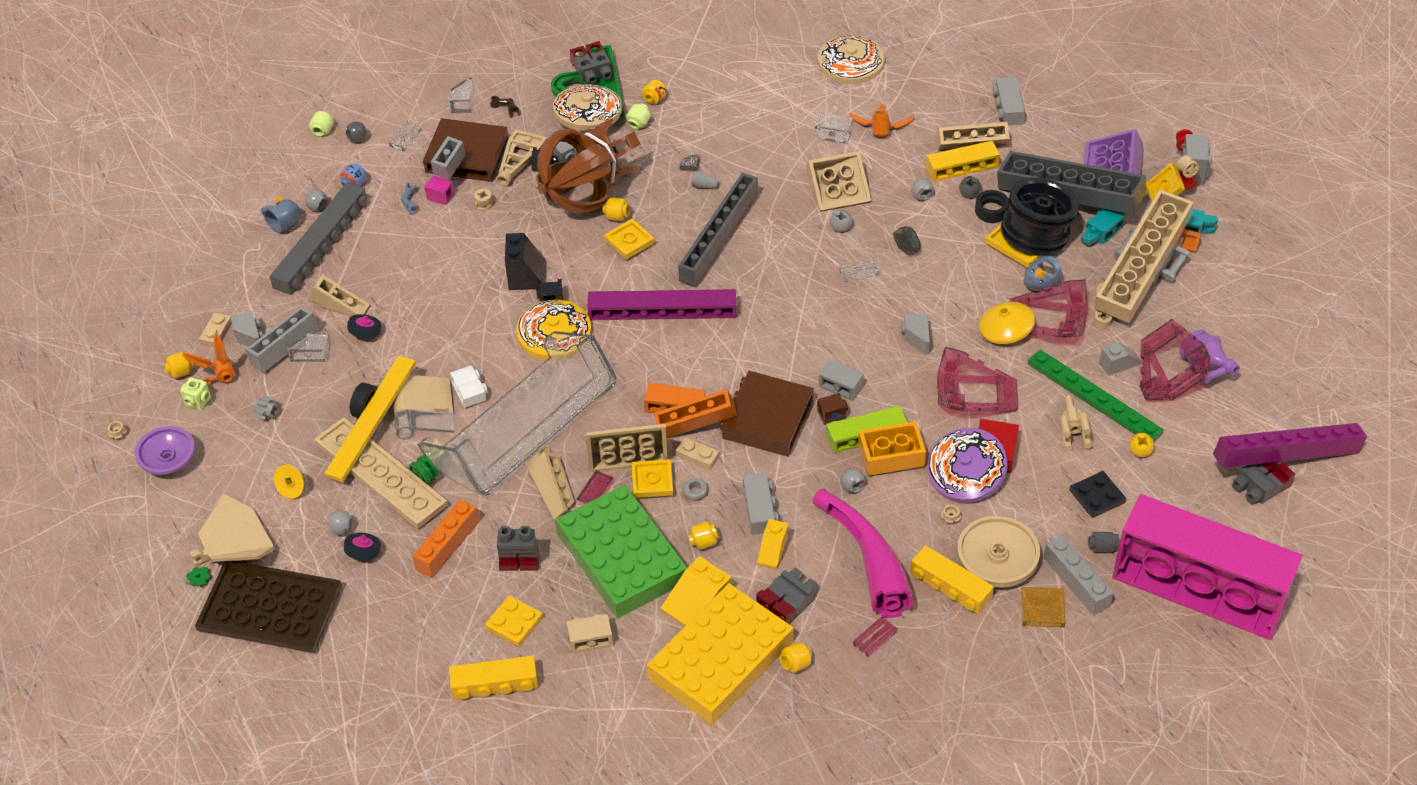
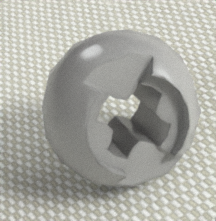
(922, 189)
(316, 200)
(840, 220)
(852, 480)
(340, 522)

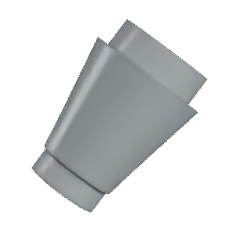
(704, 180)

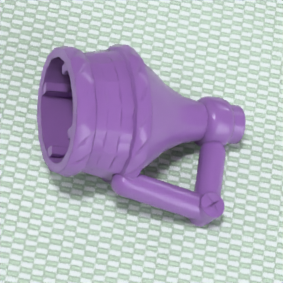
(1218, 357)

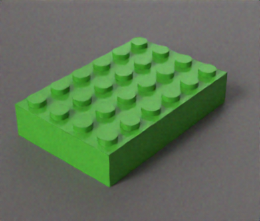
(620, 551)

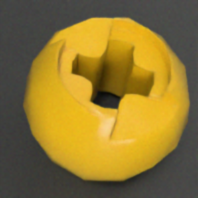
(1141, 445)

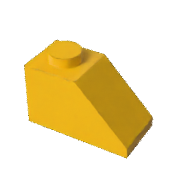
(773, 543)

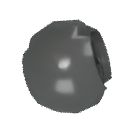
(356, 132)
(970, 187)

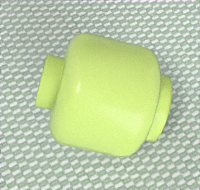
(638, 116)
(321, 123)

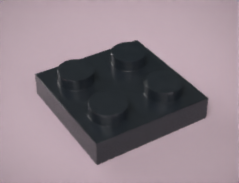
(1097, 494)

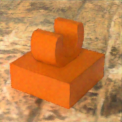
(1190, 240)

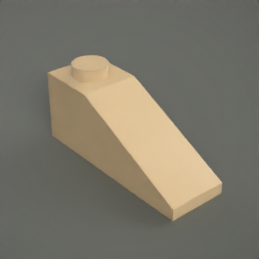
(336, 298)

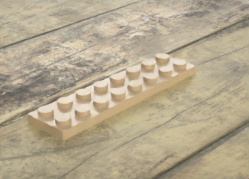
(386, 477)

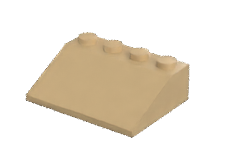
(620, 447)

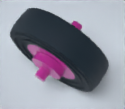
(364, 326)
(362, 546)

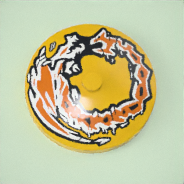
(547, 317)

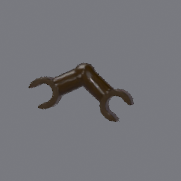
(496, 102)

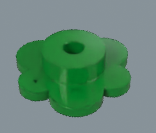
(198, 576)

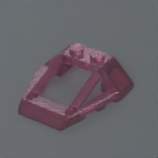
(1076, 309)
(948, 379)
(1171, 389)

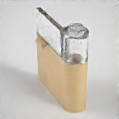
(423, 406)

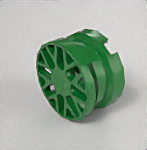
(424, 469)

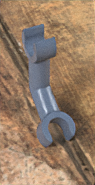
(405, 198)

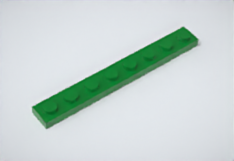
(1093, 395)

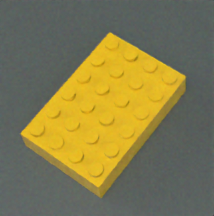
(720, 653)

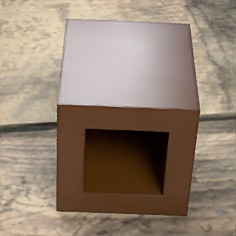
(832, 408)

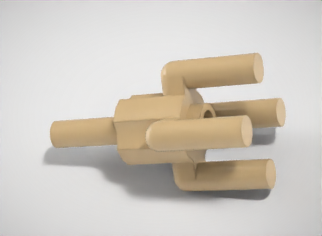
(1074, 422)

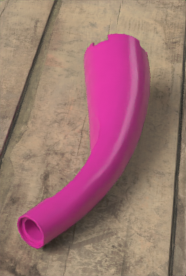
(885, 575)

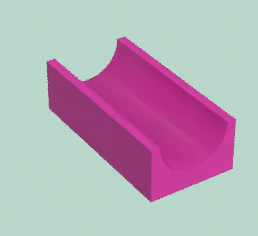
(1205, 566)

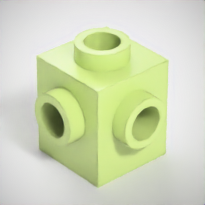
(195, 393)

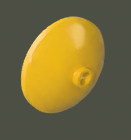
(1007, 322)

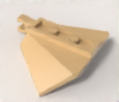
(232, 534)

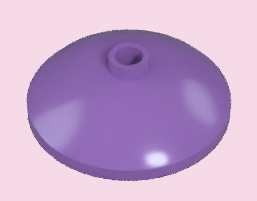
(164, 450)

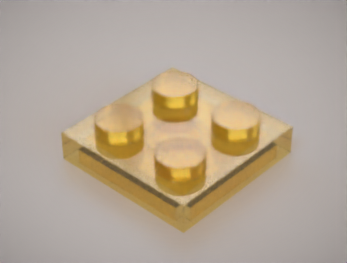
(1043, 607)

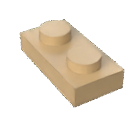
(218, 325)
(697, 453)

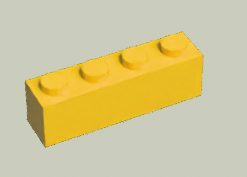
(962, 161)
(951, 579)
(493, 677)

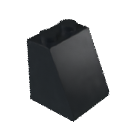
(523, 263)

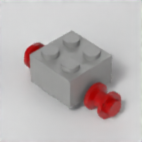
(1198, 148)

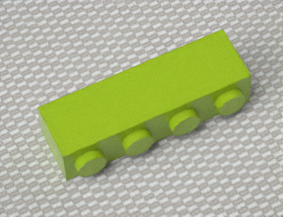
(844, 434)

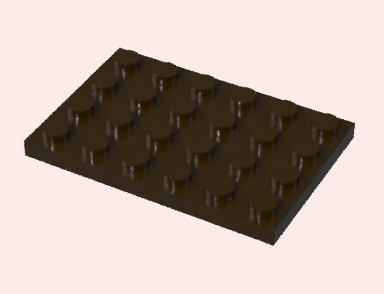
(269, 605)

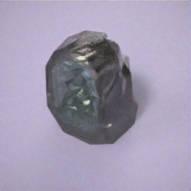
(907, 240)

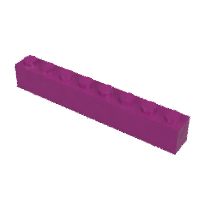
(661, 304)
(1289, 445)

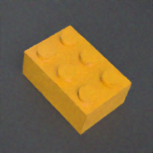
(891, 448)

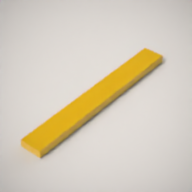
(370, 419)

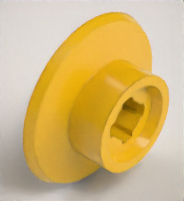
(288, 481)

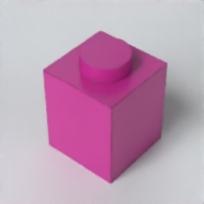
(439, 190)

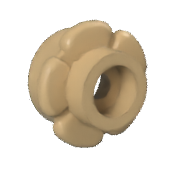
(116, 430)
(951, 510)

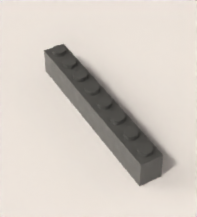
(718, 229)
(318, 239)

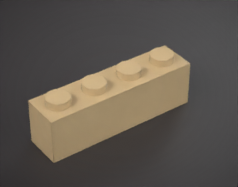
(969, 135)

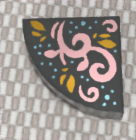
(690, 163)

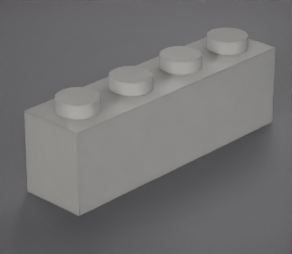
(274, 343)
(1078, 575)

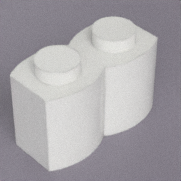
(468, 386)

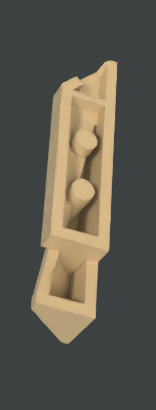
(551, 481)

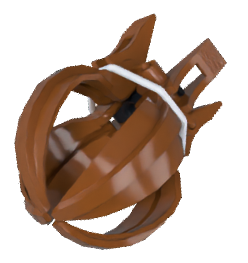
(594, 163)

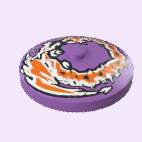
(967, 465)

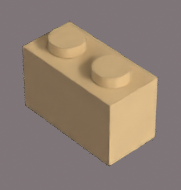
(589, 633)

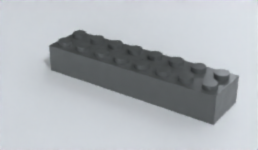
(1090, 184)

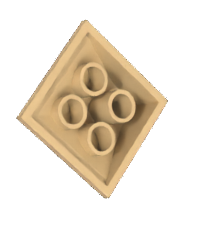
(838, 181)

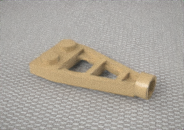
(521, 140)

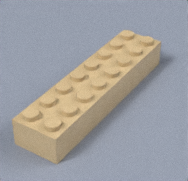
(1144, 256)

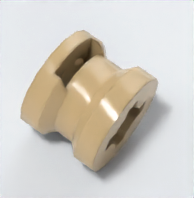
(1187, 166)
(483, 199)

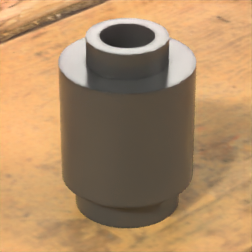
(1103, 541)

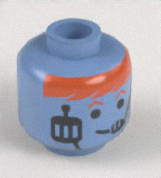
(354, 175)

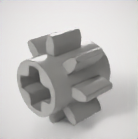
(265, 407)

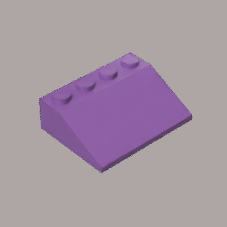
(1116, 152)

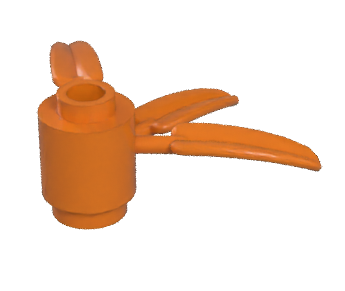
(880, 121)
(222, 364)

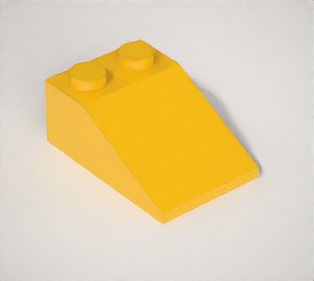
(695, 590)

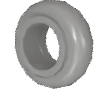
(695, 495)

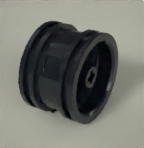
(1039, 216)

